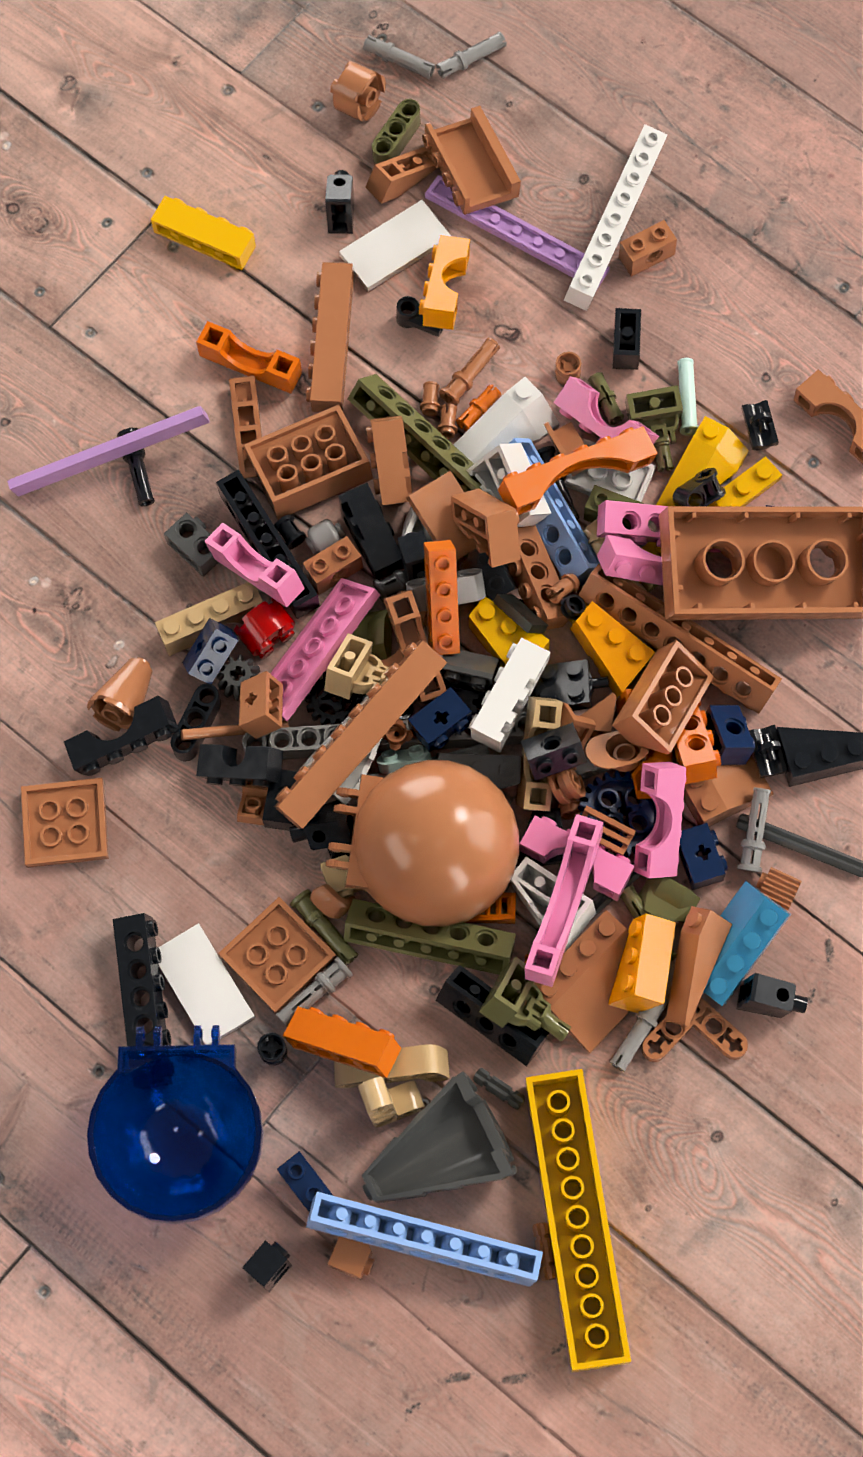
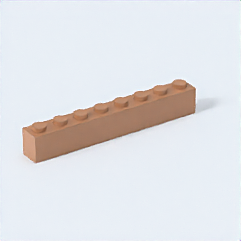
(360, 734)

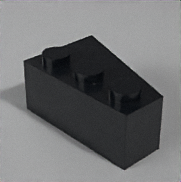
(819, 753)

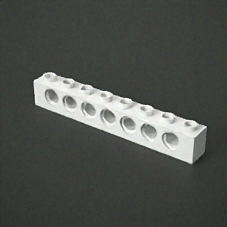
(615, 217)

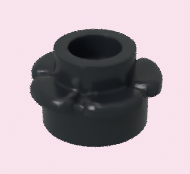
(572, 607)

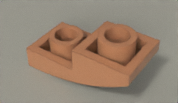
(252, 804)

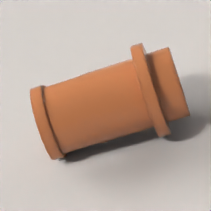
(430, 399)
(448, 420)
(568, 584)

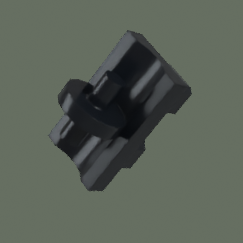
(760, 425)
(768, 752)

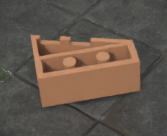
(390, 459)
(489, 523)

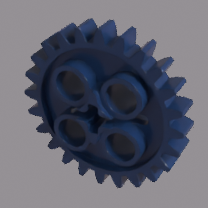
(643, 813)

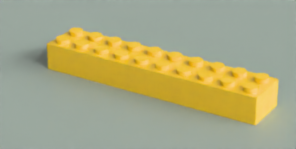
(577, 1221)

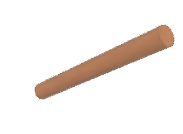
(217, 731)

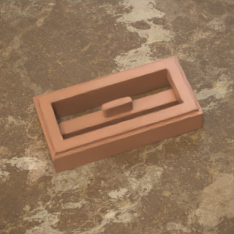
(615, 824)

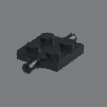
(569, 683)

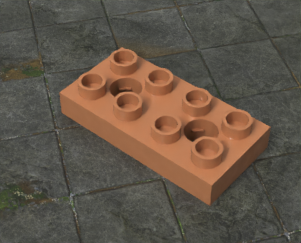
(768, 562)

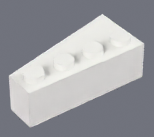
(509, 695)

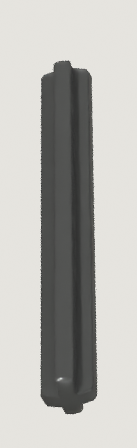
(806, 847)

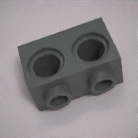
(190, 547)

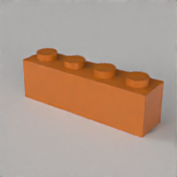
(342, 1041)

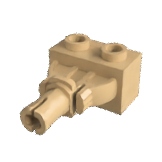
(354, 668)

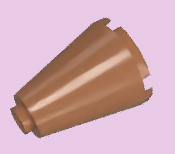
(120, 694)

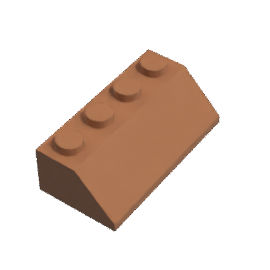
(663, 699)

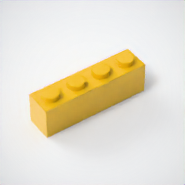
(203, 232)

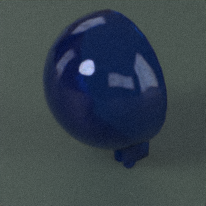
(175, 1129)

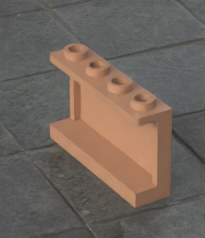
(472, 162)

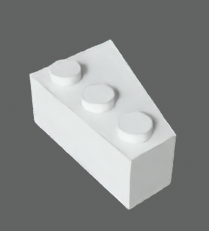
(499, 463)

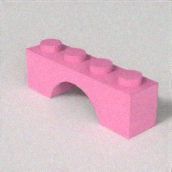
(581, 402)
(626, 560)
(270, 577)
(547, 840)
(659, 851)

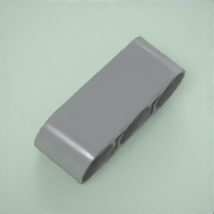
(469, 586)

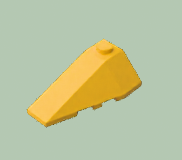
(710, 447)

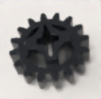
(325, 704)

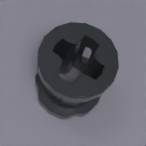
(290, 532)

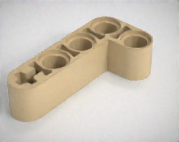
(413, 1062)
(390, 1104)

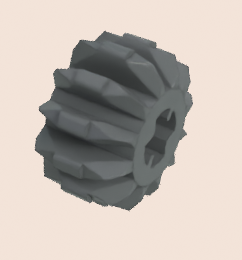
(230, 673)

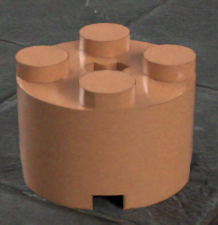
(358, 91)

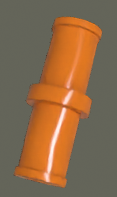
(478, 407)

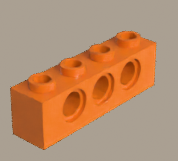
(442, 597)
(695, 749)

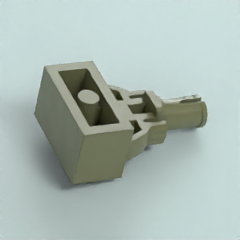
(660, 413)
(521, 1003)

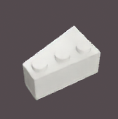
(535, 887)

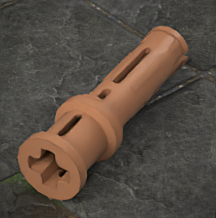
(463, 379)

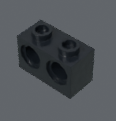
(268, 1264)

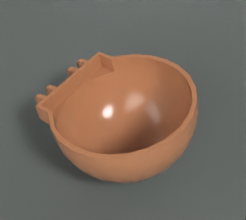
(430, 842)

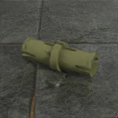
(606, 398)

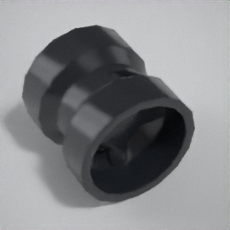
(268, 1046)

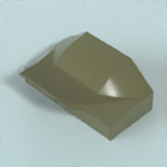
(377, 629)
(667, 899)

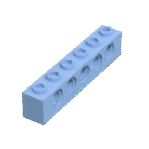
(560, 529)

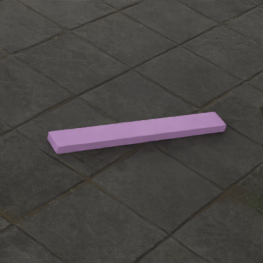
(513, 231)
(108, 451)

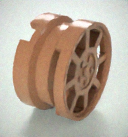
(567, 786)

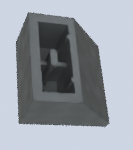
(470, 671)

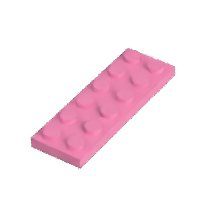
(320, 641)

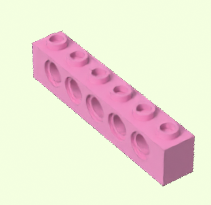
(611, 516)

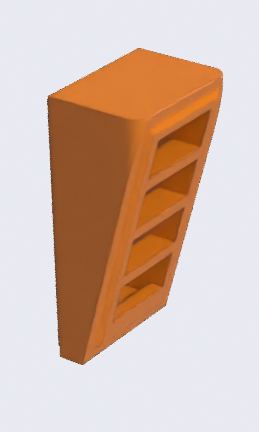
(498, 918)

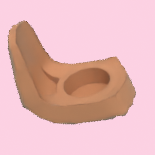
(330, 902)

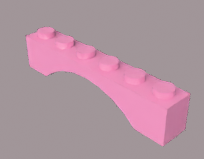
(565, 901)

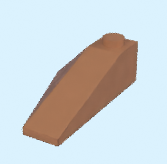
(695, 959)

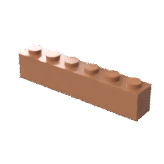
(332, 336)

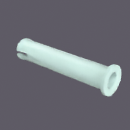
(687, 395)

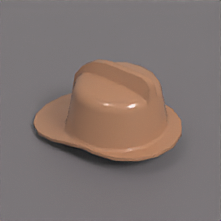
(615, 752)

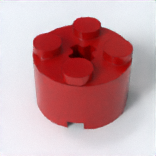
(265, 627)

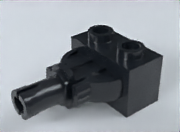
(496, 579)

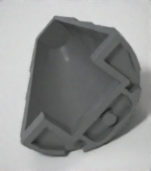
(442, 1148)

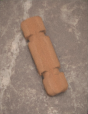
(543, 1244)

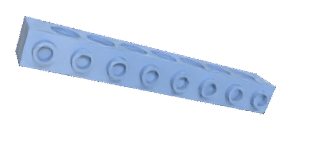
(424, 1239)

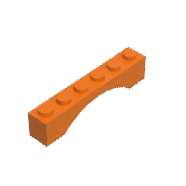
(625, 453)

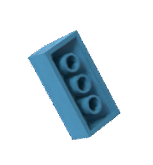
(754, 926)

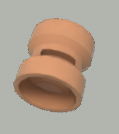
(565, 363)

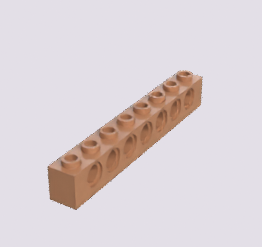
(691, 635)

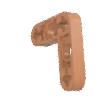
(698, 1021)

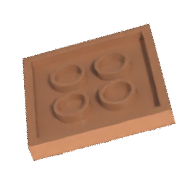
(64, 822)
(277, 955)

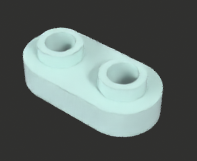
(393, 760)

